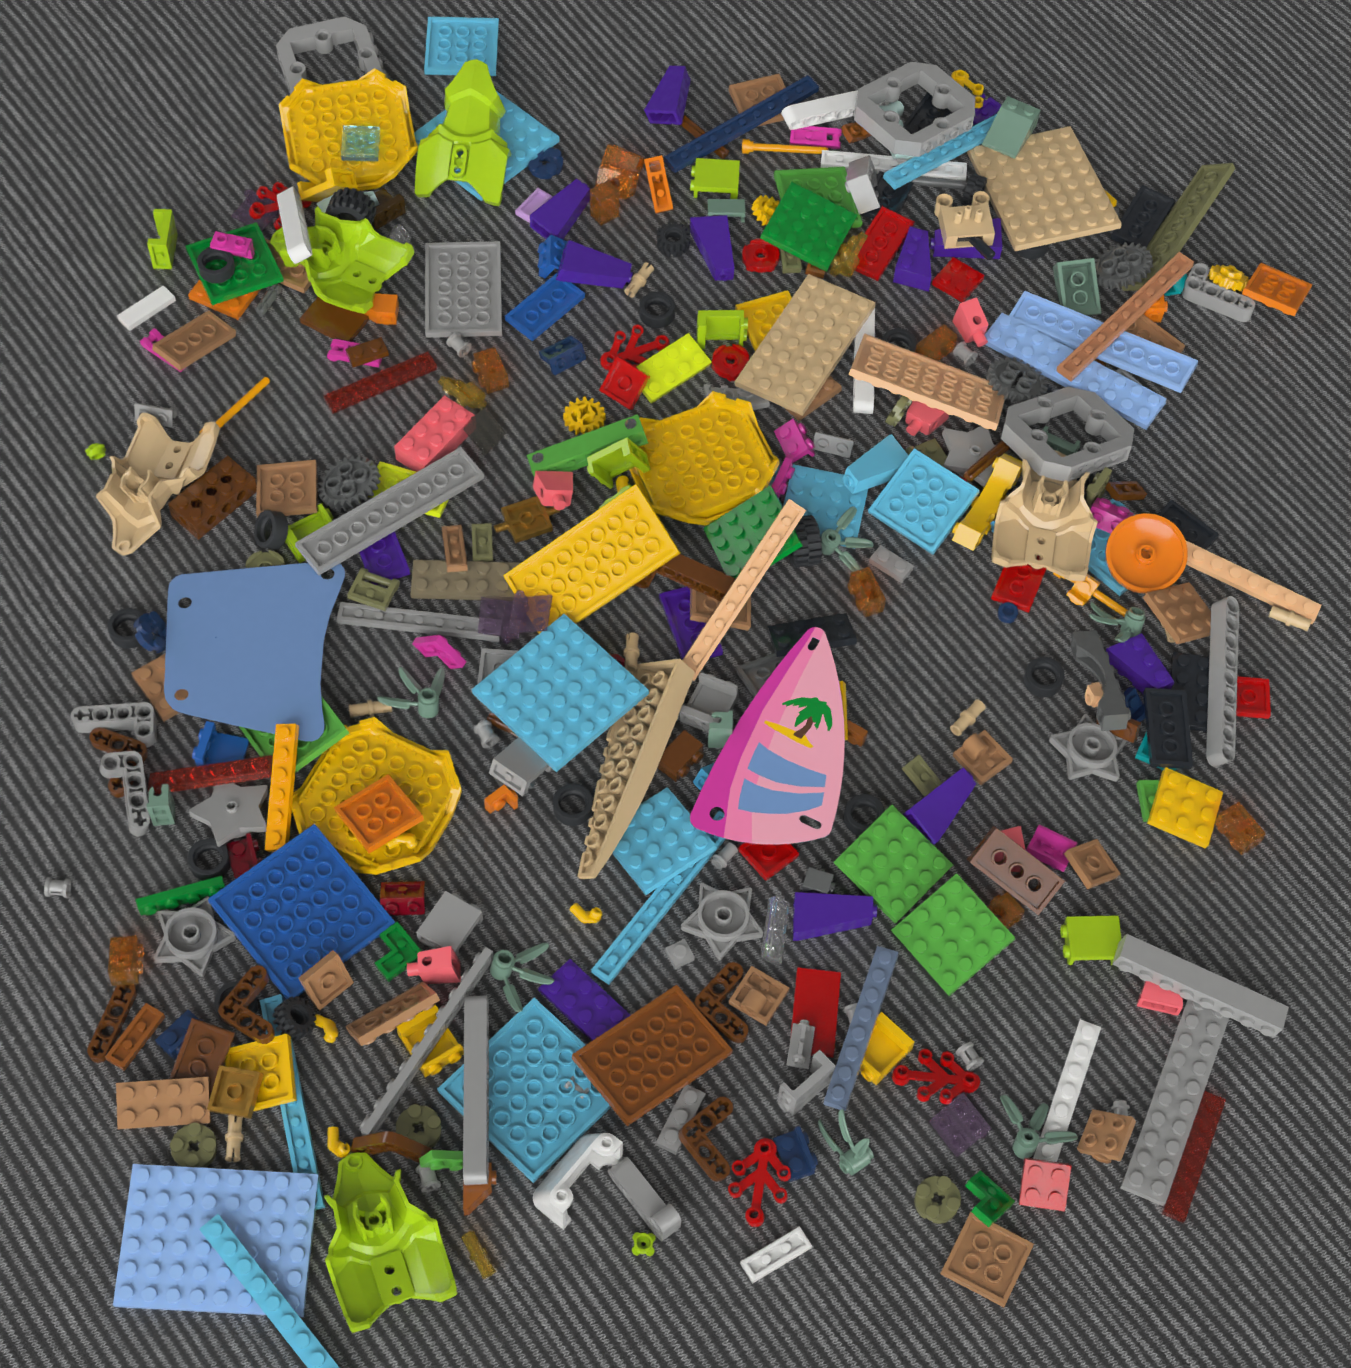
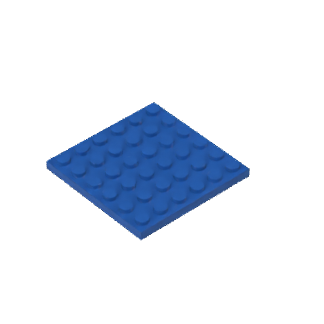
(300, 909)

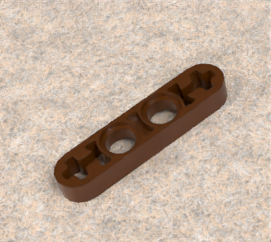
(114, 1021)

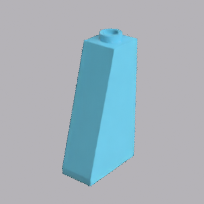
(875, 466)

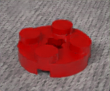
(758, 264)
(725, 369)

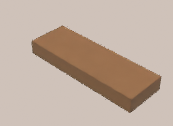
(454, 548)

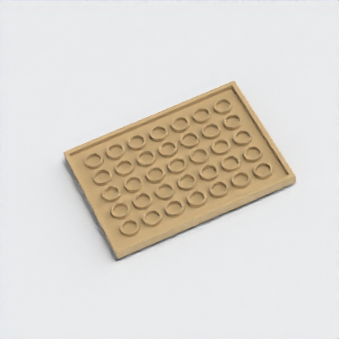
(1045, 191)

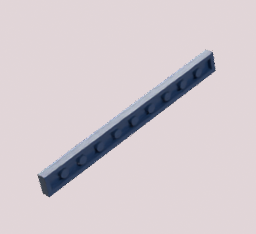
(740, 124)

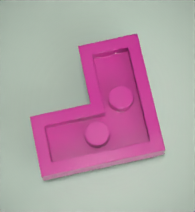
(438, 646)

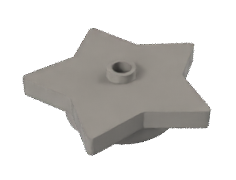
(967, 449)
(1089, 750)
(232, 811)
(719, 905)
(178, 941)

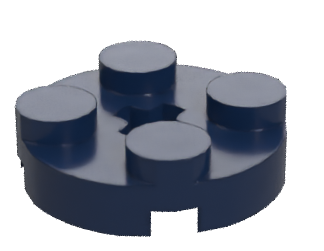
(552, 168)
(150, 623)

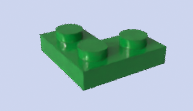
(402, 952)
(993, 1199)

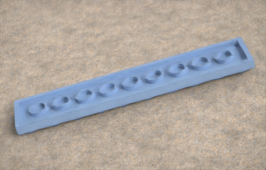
(1126, 352)
(1045, 354)

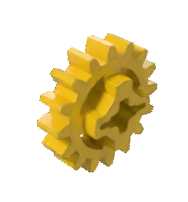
(764, 208)
(1228, 277)
(585, 414)

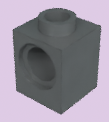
(818, 882)

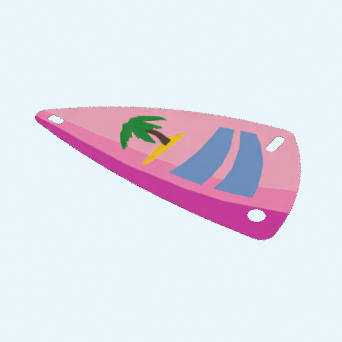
(781, 755)

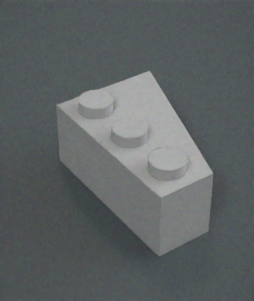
(861, 181)

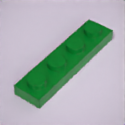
(173, 898)

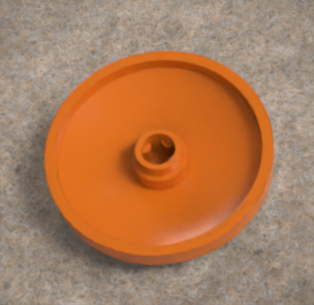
(1146, 553)

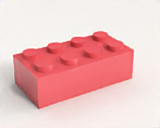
(434, 435)

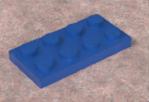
(544, 307)

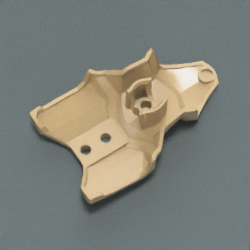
(148, 477)
(1046, 514)

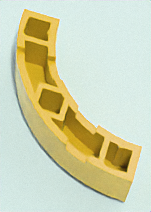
(985, 507)

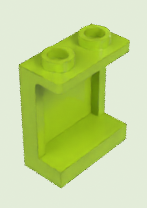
(715, 176)
(163, 249)
(721, 326)
(616, 460)
(305, 527)
(1090, 938)

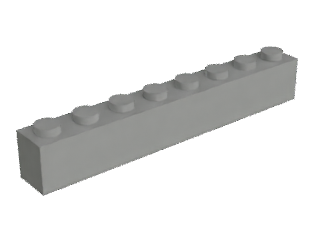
(1200, 985)

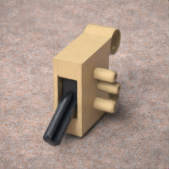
(966, 224)

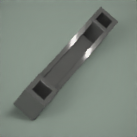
(1089, 651)

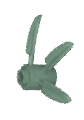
(831, 540)
(1130, 625)
(427, 699)
(502, 967)
(1028, 1139)
(856, 1157)

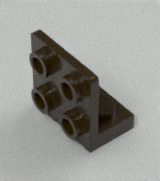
(388, 208)

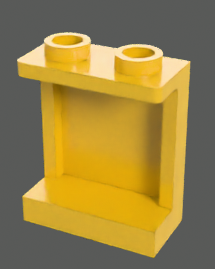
(336, 180)
(885, 1049)
(445, 1051)

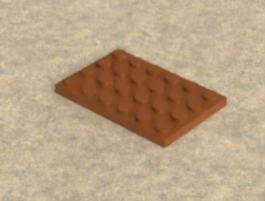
(651, 1055)

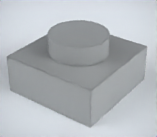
(679, 954)

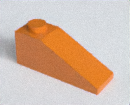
(658, 184)
(384, 309)

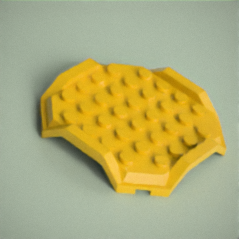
(315, 121)
(705, 460)
(361, 760)

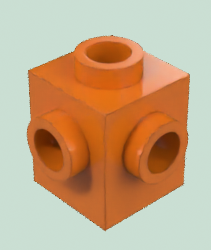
(1157, 310)

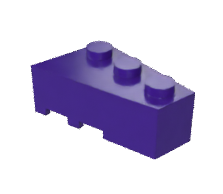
(914, 261)
(1139, 664)

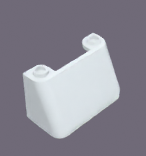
(553, 1194)

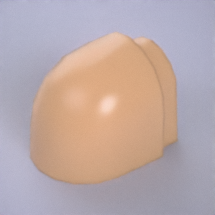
(1093, 694)

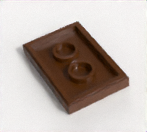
(334, 320)
(202, 1051)

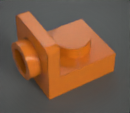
(499, 798)

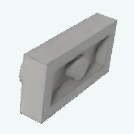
(891, 564)

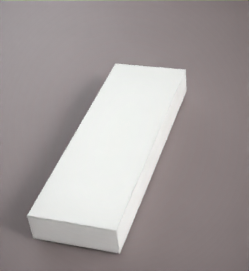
(146, 308)
(776, 1254)

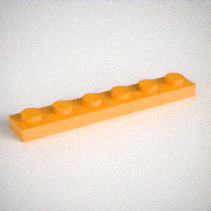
(281, 786)

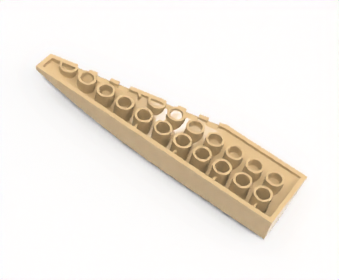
(632, 758)

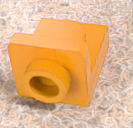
(1083, 590)

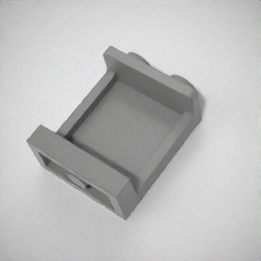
(709, 697)
(518, 766)
(449, 923)
(822, 1072)

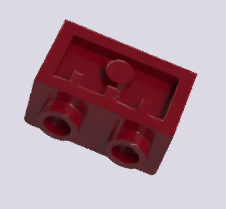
(243, 855)
(403, 897)

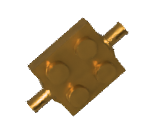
(526, 519)

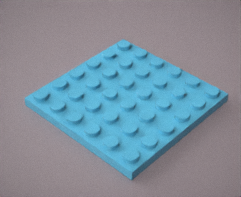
(521, 131)
(560, 692)
(529, 1107)

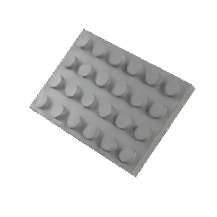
(463, 289)

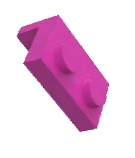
(235, 244)
(794, 440)
(1108, 514)
(1050, 847)

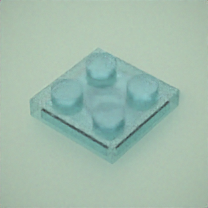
(360, 143)

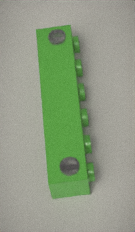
(574, 452)

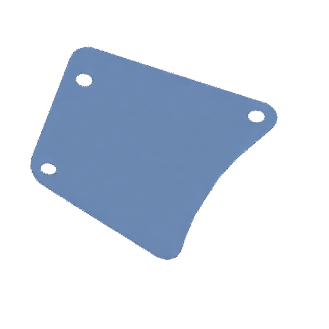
(265, 649)

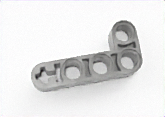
(1216, 297)
(83, 722)
(131, 793)
(659, 1217)

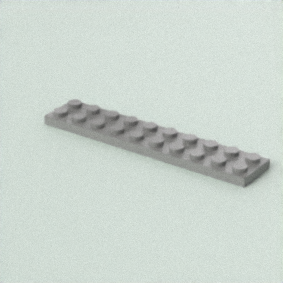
(389, 511)
(1174, 1103)

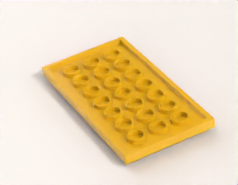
(597, 558)

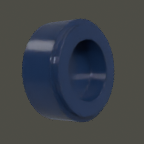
(1007, 612)

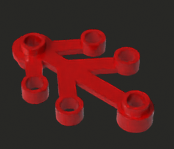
(263, 209)
(632, 353)
(938, 1077)
(760, 1178)

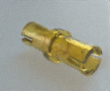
(478, 1254)

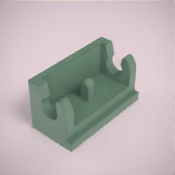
(727, 207)
(1060, 444)
(720, 731)
(161, 807)

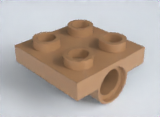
(982, 757)
(758, 995)
(1106, 1136)

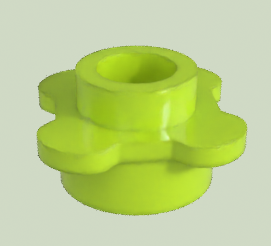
(96, 451)
(638, 1239)

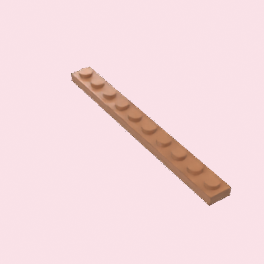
(1124, 316)

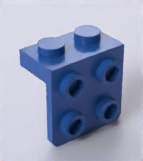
(550, 255)
(218, 747)

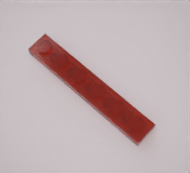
(380, 382)
(212, 774)
(1194, 1157)

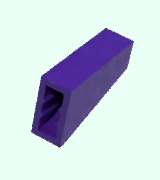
(669, 98)
(561, 210)
(714, 244)
(937, 245)
(592, 267)
(939, 807)
(830, 913)

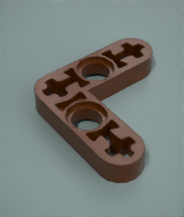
(113, 737)
(715, 999)
(241, 1011)
(700, 1139)
(389, 1141)

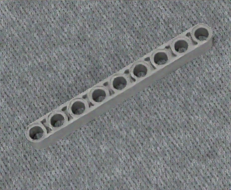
(1222, 682)
(476, 1091)

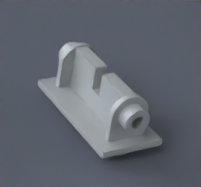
(163, 414)
(833, 444)
(800, 1045)

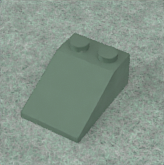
(1011, 127)
(1078, 286)

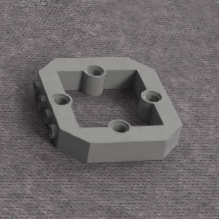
(322, 37)
(885, 124)
(1099, 420)

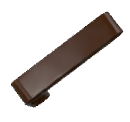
(693, 575)

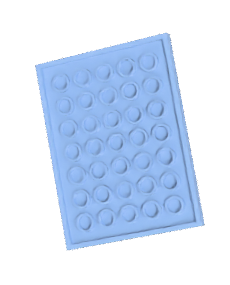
(173, 1265)

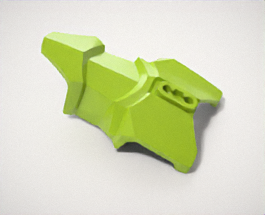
(469, 127)
(346, 260)
(380, 1234)

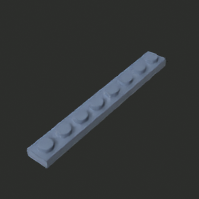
(861, 1028)

